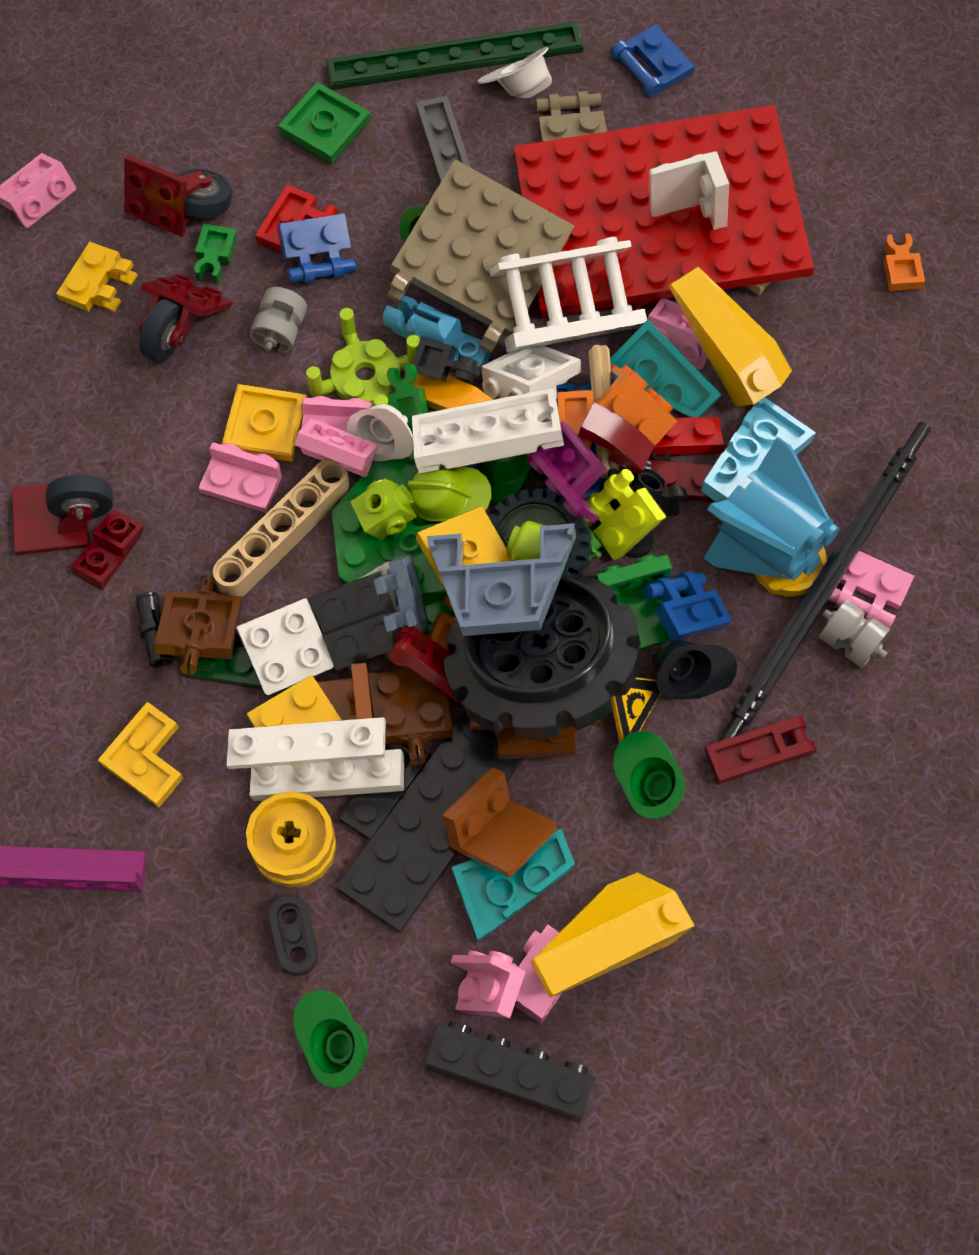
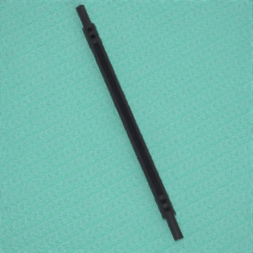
(825, 584)

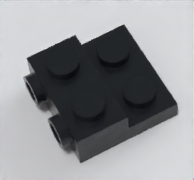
(354, 622)

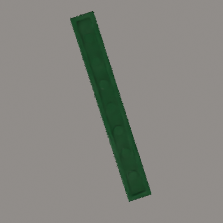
(452, 55)

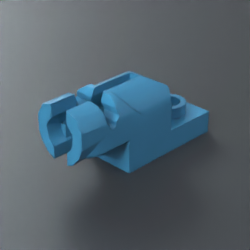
(433, 325)

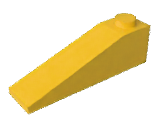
(735, 344)
(611, 931)

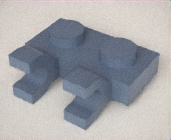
(404, 580)

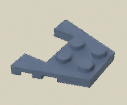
(502, 594)

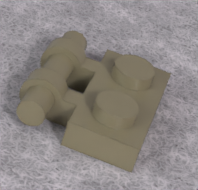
(570, 125)

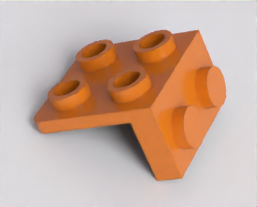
(639, 407)

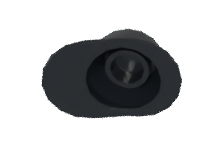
(693, 669)

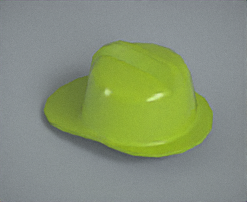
(449, 492)

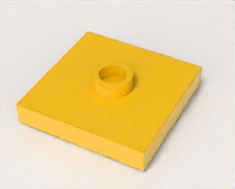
(265, 421)
(479, 537)

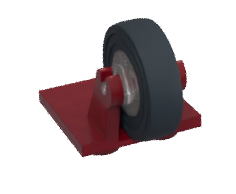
(173, 199)
(168, 322)
(58, 512)

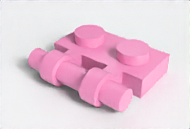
(877, 580)

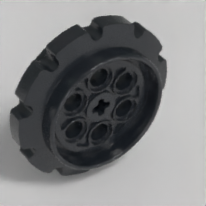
(550, 674)

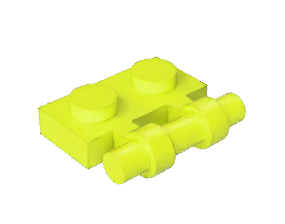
(628, 523)

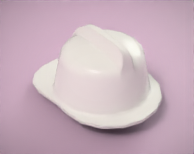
(523, 77)
(384, 427)

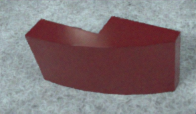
(627, 444)
(109, 548)

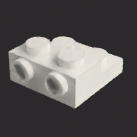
(528, 372)

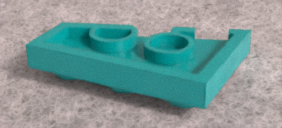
(667, 371)
(494, 898)

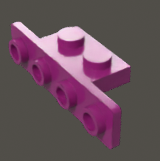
(569, 471)

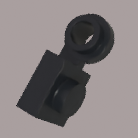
(436, 359)

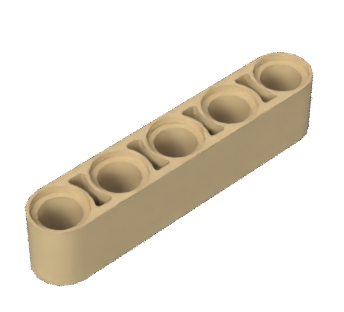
(278, 544)

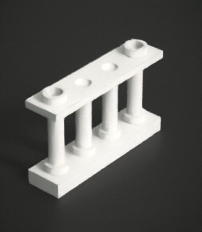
(558, 328)
(317, 758)

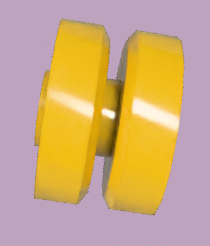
(288, 817)

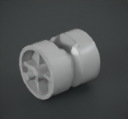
(278, 319)
(854, 633)

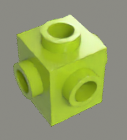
(384, 508)

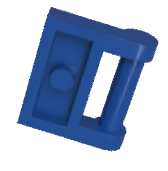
(659, 55)

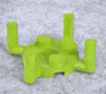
(356, 356)

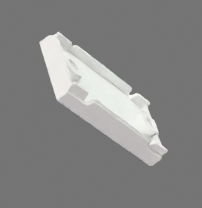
(486, 431)

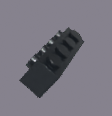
(510, 1072)

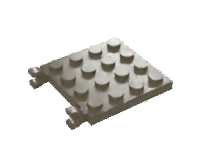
(463, 237)

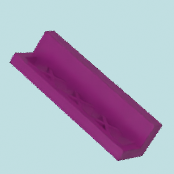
(72, 869)

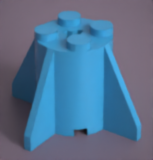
(774, 522)

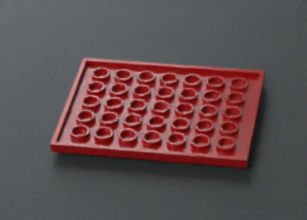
(604, 192)

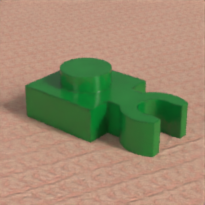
(214, 247)
(407, 398)

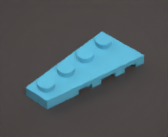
(751, 445)

